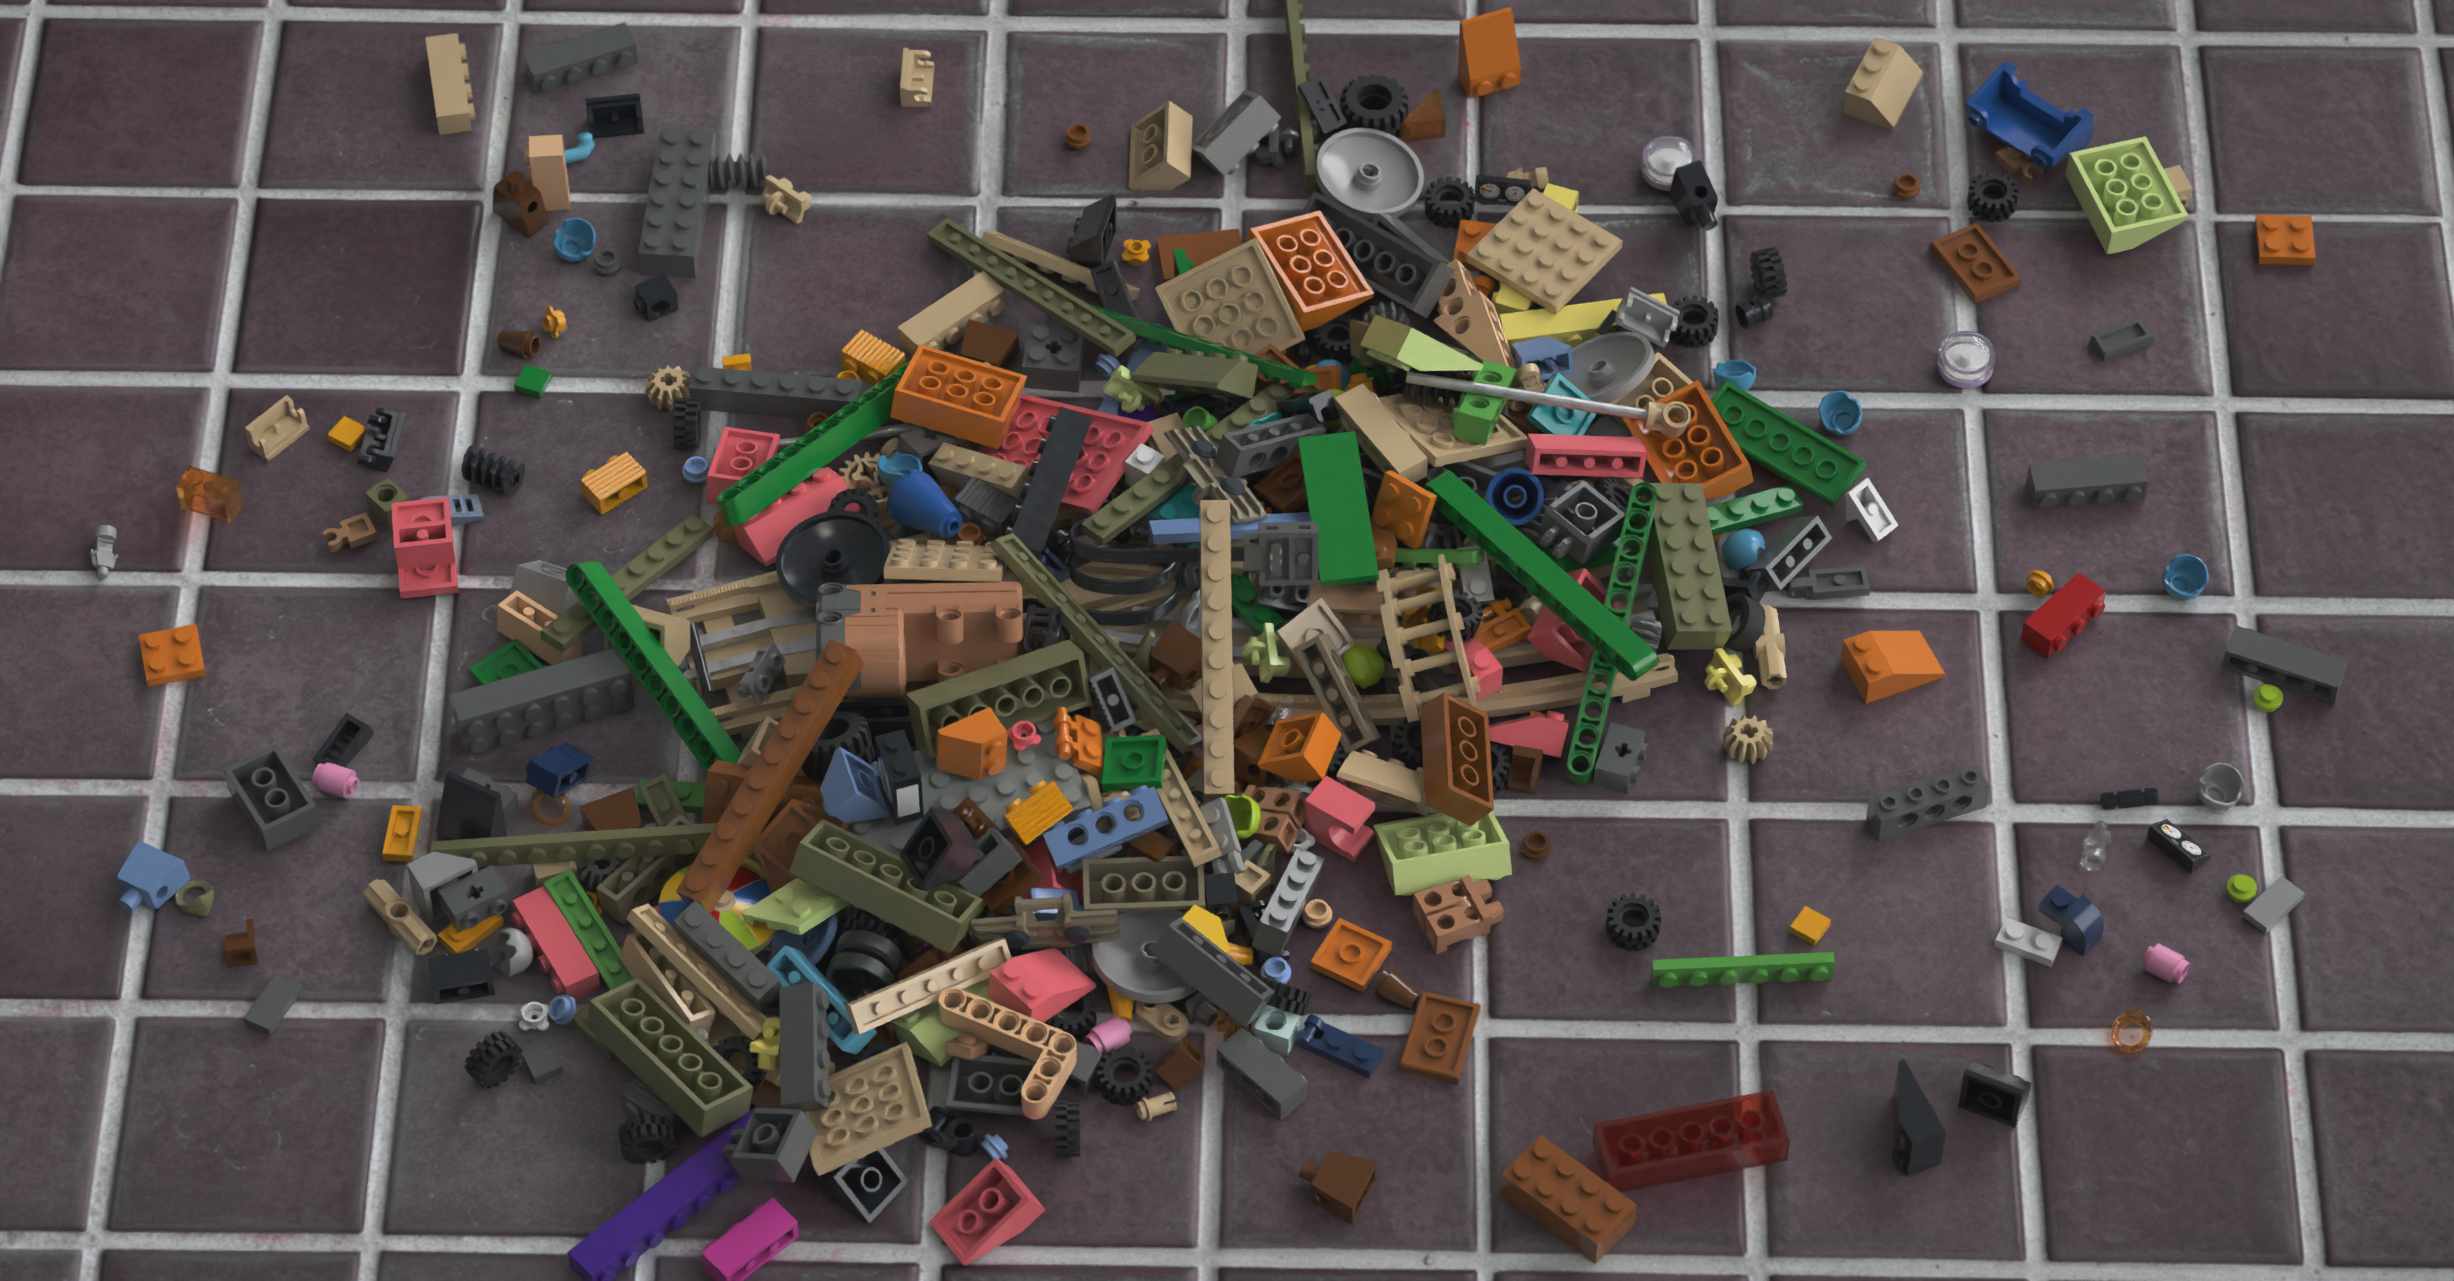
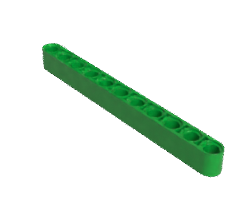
(810, 452)
(1542, 576)
(1616, 592)
(651, 664)

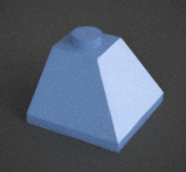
(853, 789)

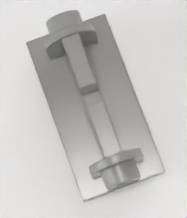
(765, 669)

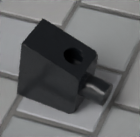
(1694, 195)

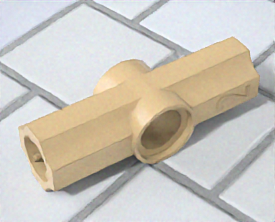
(1770, 651)
(409, 926)

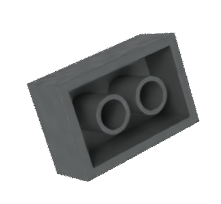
(272, 797)

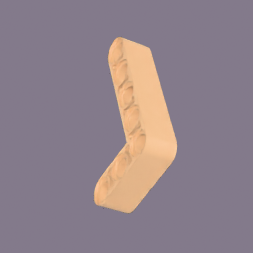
(1016, 1041)

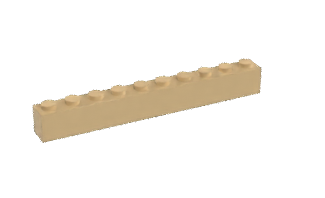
(1216, 648)

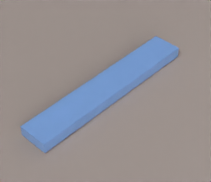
(1188, 529)

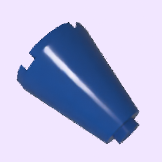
(1511, 481)
(923, 506)

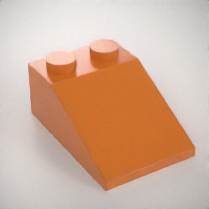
(1488, 53)
(1889, 662)

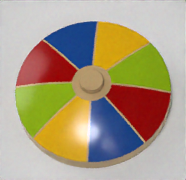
(742, 893)

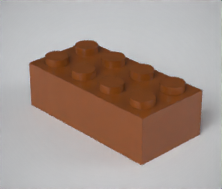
(1457, 759)
(726, 778)
(1568, 1199)

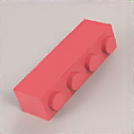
(1585, 455)
(555, 944)

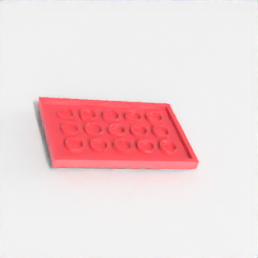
(1101, 458)

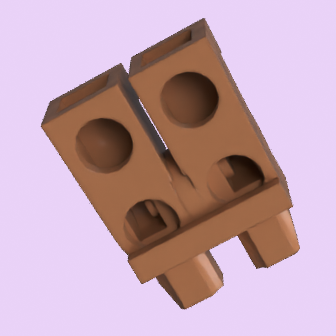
(1281, 816)
(1456, 911)

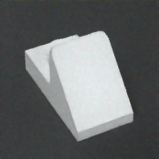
(1868, 507)

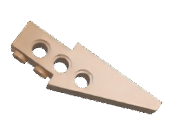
(1472, 319)

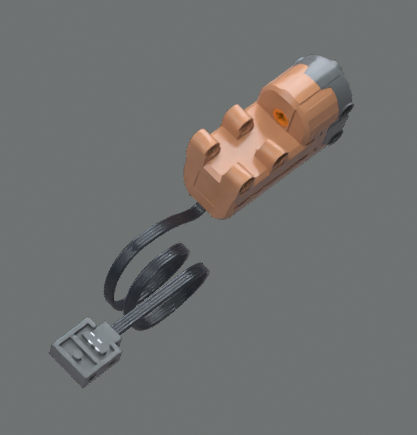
(961, 627)

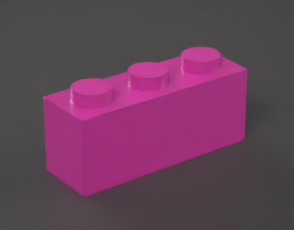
(750, 1243)

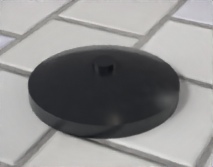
(831, 549)

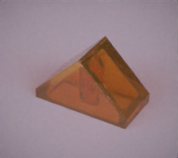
(1426, 120)

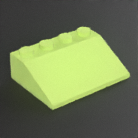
(2124, 193)
(1410, 349)
(1441, 850)

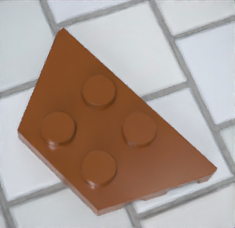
(781, 837)

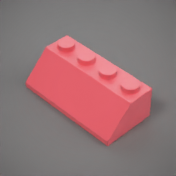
(768, 528)

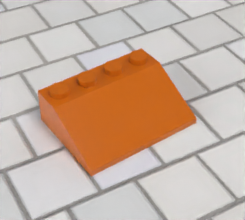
(1312, 268)
(957, 396)
(1702, 453)

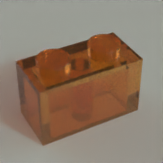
(210, 494)

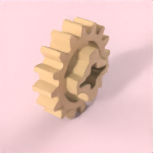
(864, 475)

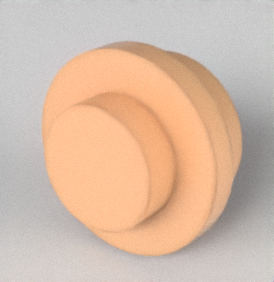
(1317, 914)

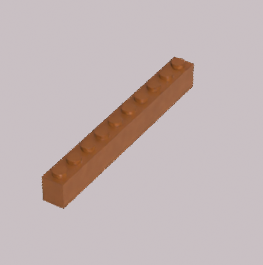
(770, 776)

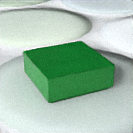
(532, 381)

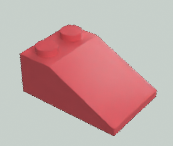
(736, 456)
(1038, 984)
(986, 1212)

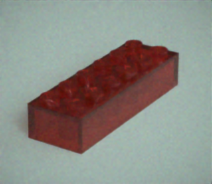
(1691, 1141)

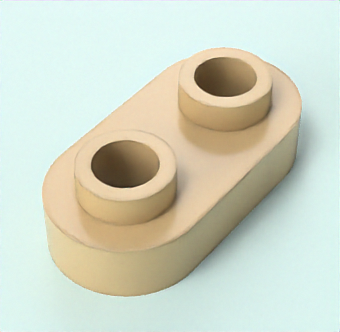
(1158, 1020)

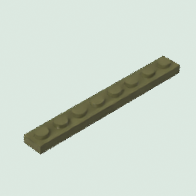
(632, 579)

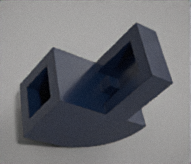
(2079, 919)

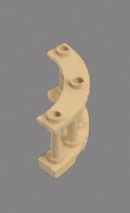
(1398, 636)

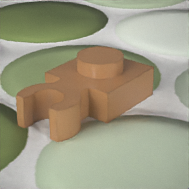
(2016, 163)
(354, 531)

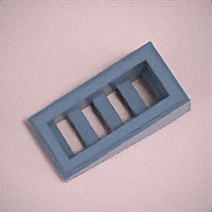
(463, 501)

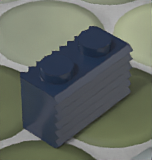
(558, 770)

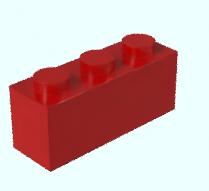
(2063, 615)

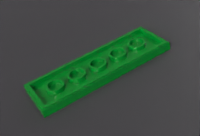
(1787, 446)
(1339, 507)

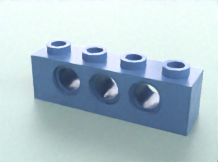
(1151, 818)

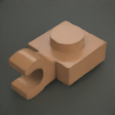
(966, 1046)

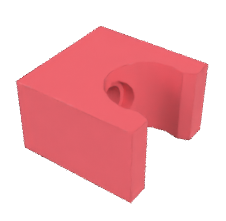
(1337, 818)

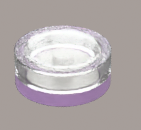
(1662, 157)
(1966, 359)

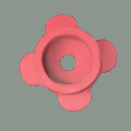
(1026, 729)

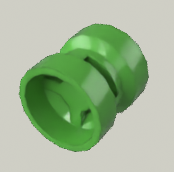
(1199, 417)

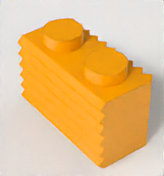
(871, 357)
(613, 482)
(1037, 812)

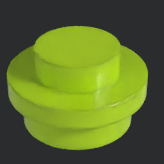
(2268, 697)
(2241, 888)

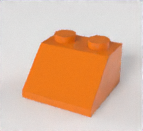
(973, 746)
(1301, 747)

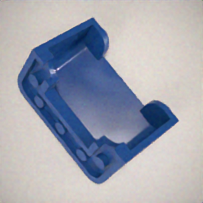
(2026, 120)

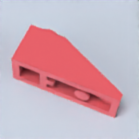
(1481, 664)
(1533, 731)

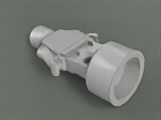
(103, 558)

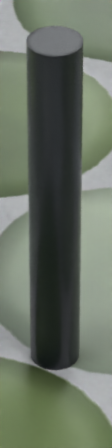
(700, 662)

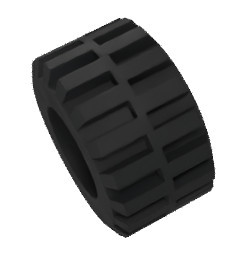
(1375, 94)
(844, 731)

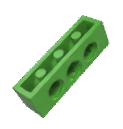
(1479, 413)

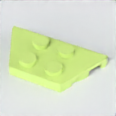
(795, 907)

